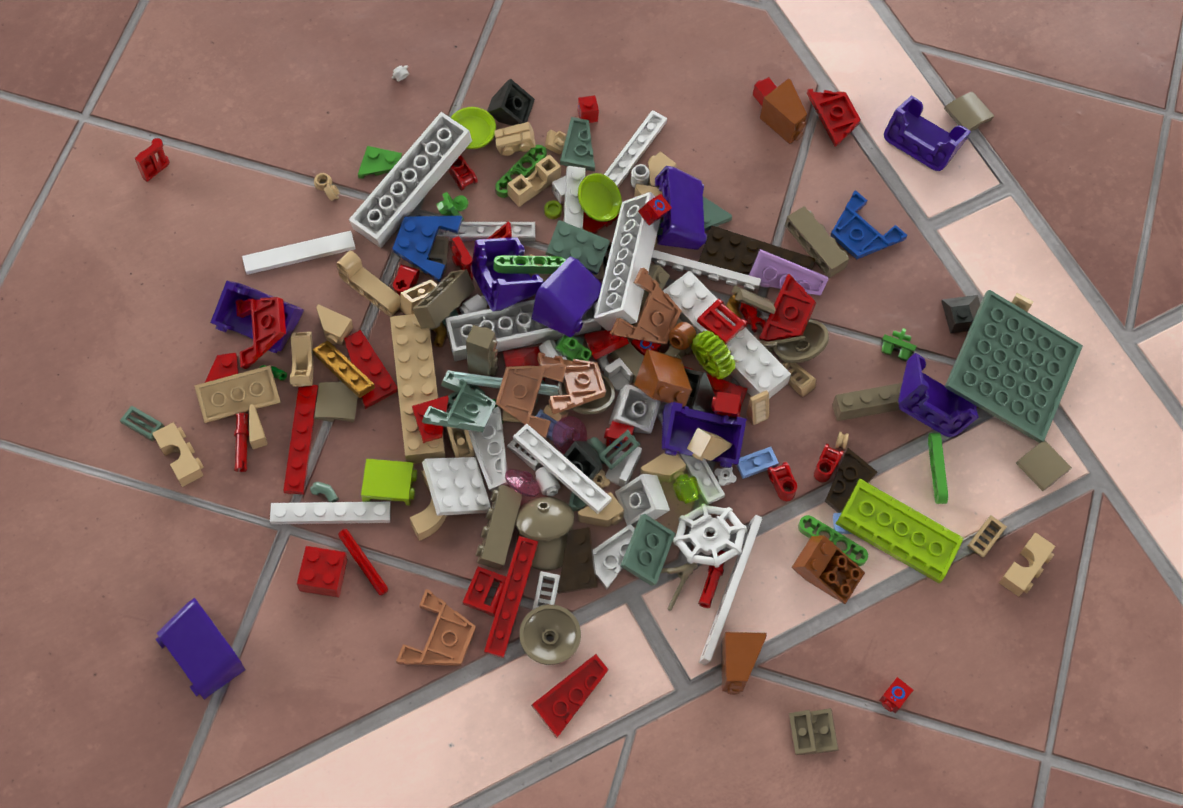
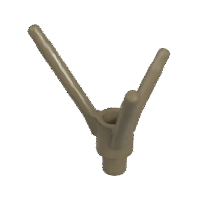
(769, 345)
(683, 573)

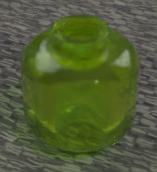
(687, 488)

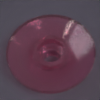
(563, 432)
(522, 482)

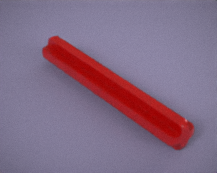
(363, 562)

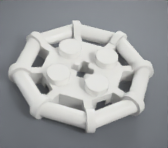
(714, 544)

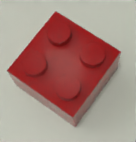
(322, 571)

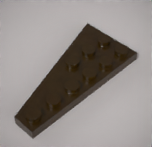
(739, 252)

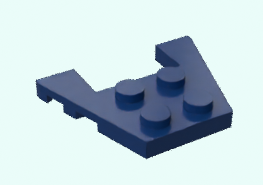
(859, 236)
(418, 237)

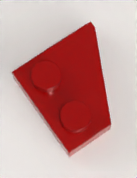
(603, 343)
(223, 366)
(429, 431)

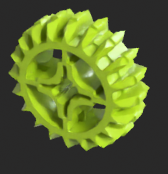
(713, 354)

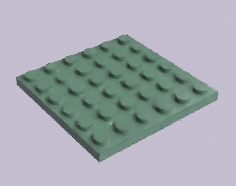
(1014, 366)

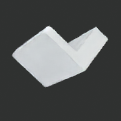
(623, 471)

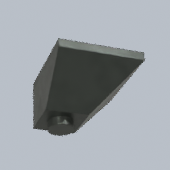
(511, 104)
(960, 312)
(701, 393)
(584, 458)

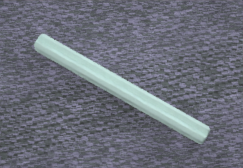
(495, 382)

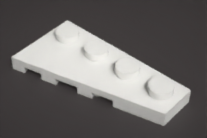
(490, 450)

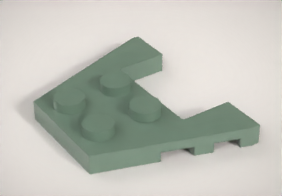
(469, 410)

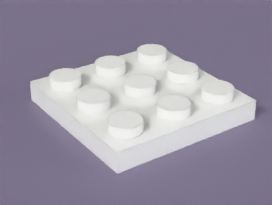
(456, 485)

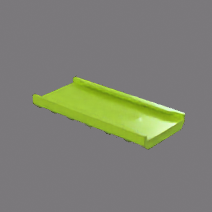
(900, 531)

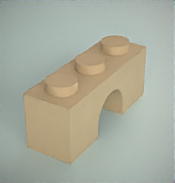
(523, 189)
(186, 467)
(1019, 578)

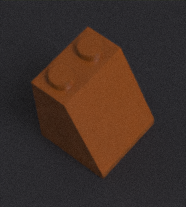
(784, 112)
(663, 378)
(738, 658)

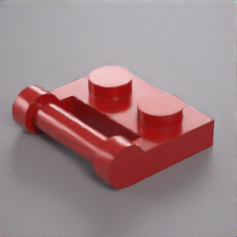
(147, 161)
(461, 255)
(715, 323)
(480, 588)

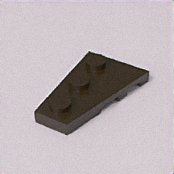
(850, 471)
(578, 563)

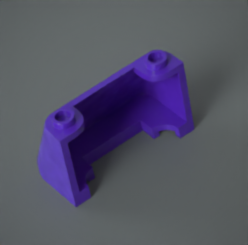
(923, 138)
(685, 221)
(501, 289)
(566, 297)
(226, 316)
(932, 402)
(681, 424)
(200, 649)

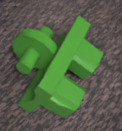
(451, 207)
(891, 342)
(573, 349)

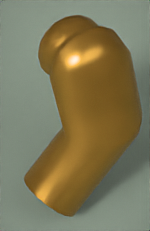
(733, 305)
(441, 335)

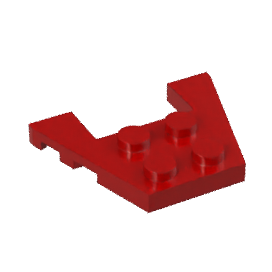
(267, 326)

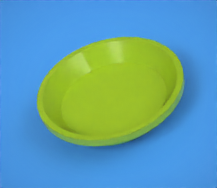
(479, 123)
(599, 197)

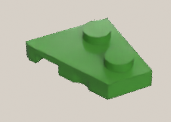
(378, 161)

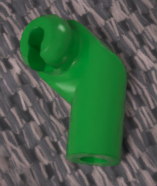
(277, 373)

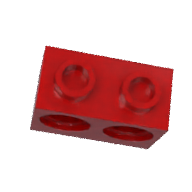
(727, 404)

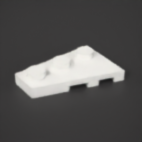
(610, 555)

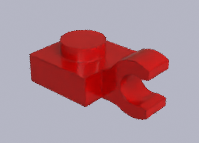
(750, 316)

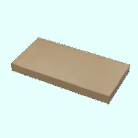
(236, 392)

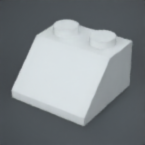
(635, 409)
(641, 497)

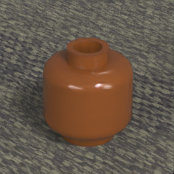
(682, 335)

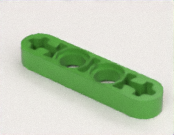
(519, 169)
(508, 264)
(938, 468)
(834, 537)

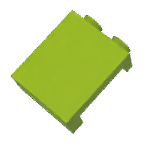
(388, 481)

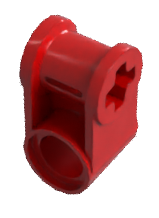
(463, 174)
(405, 278)
(829, 461)
(782, 478)

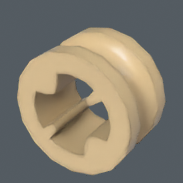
(842, 440)

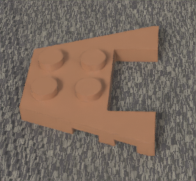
(656, 317)
(581, 381)
(521, 389)
(447, 640)

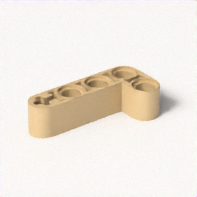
(366, 284)

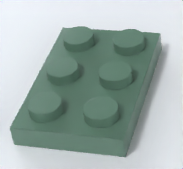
(578, 243)
(648, 549)

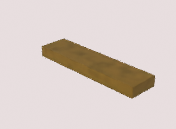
(343, 369)

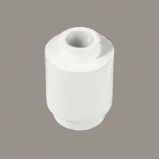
(640, 175)
(474, 304)
(547, 482)

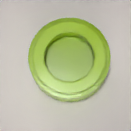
(553, 209)

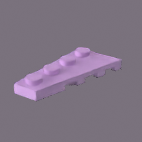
(774, 270)

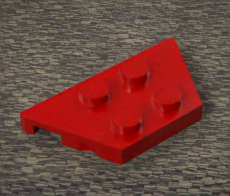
(835, 113)
(791, 314)

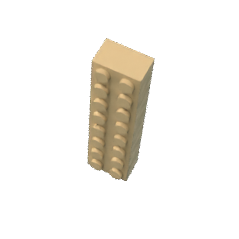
(415, 383)

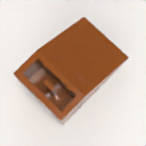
(828, 568)

